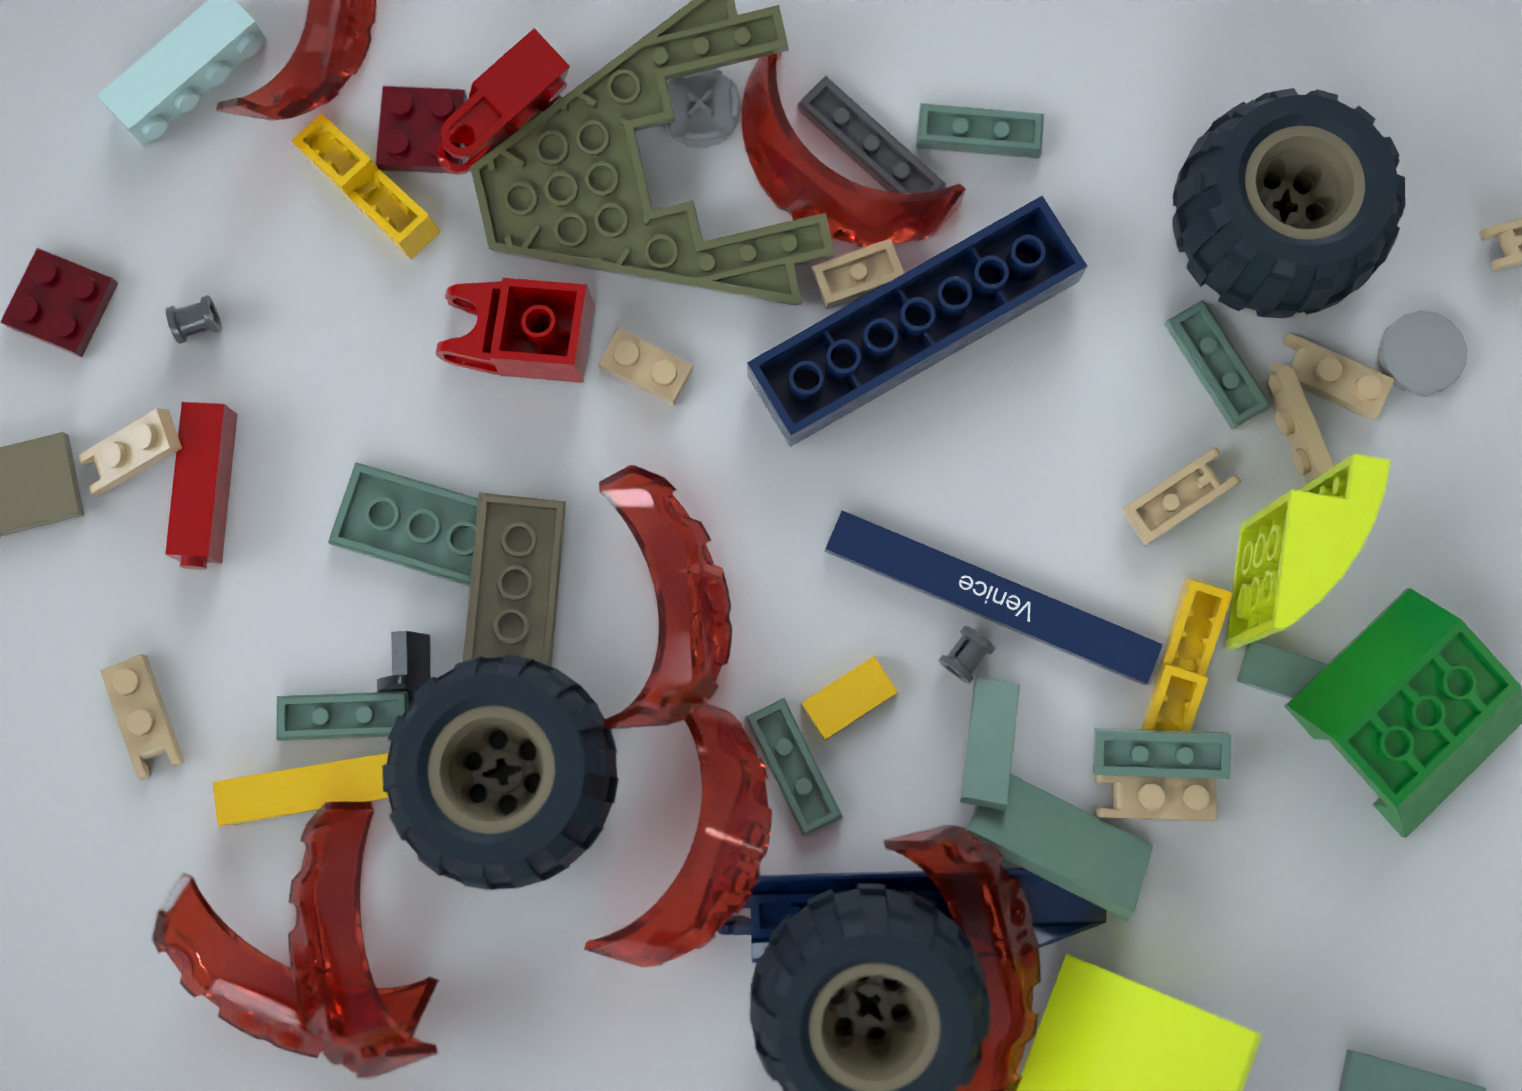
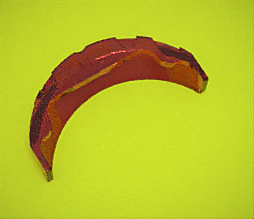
(325, 58)
(808, 187)
(689, 598)
(723, 856)
(999, 926)
(330, 954)
(248, 985)

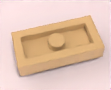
(857, 273)
(645, 366)

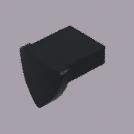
(409, 662)

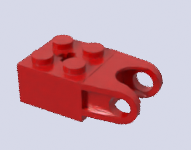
(503, 101)
(512, 328)

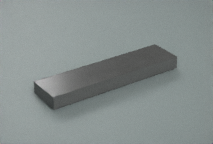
(866, 141)

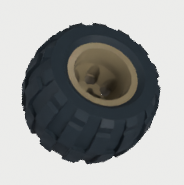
(1229, 216)
(433, 785)
(852, 944)

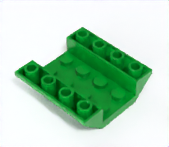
(1412, 707)

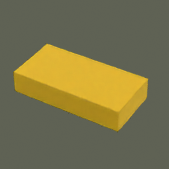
(849, 698)

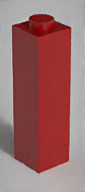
(201, 484)

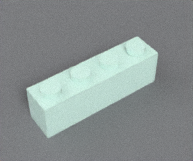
(182, 68)

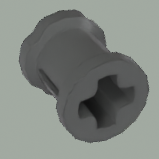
(193, 319)
(967, 654)

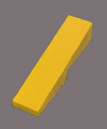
(366, 186)
(1187, 656)
(298, 790)

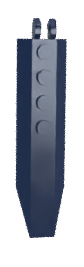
(1054, 909)

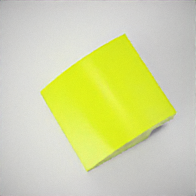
(1302, 547)
(1129, 1037)

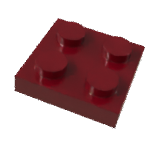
(412, 127)
(59, 302)

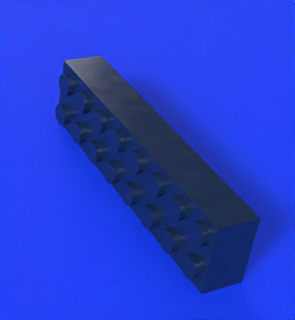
(916, 320)

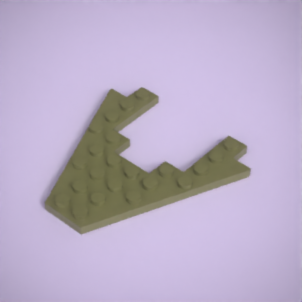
(577, 185)

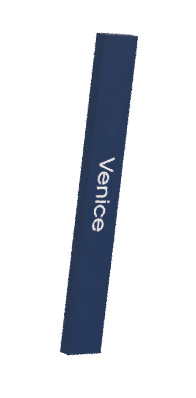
(994, 598)

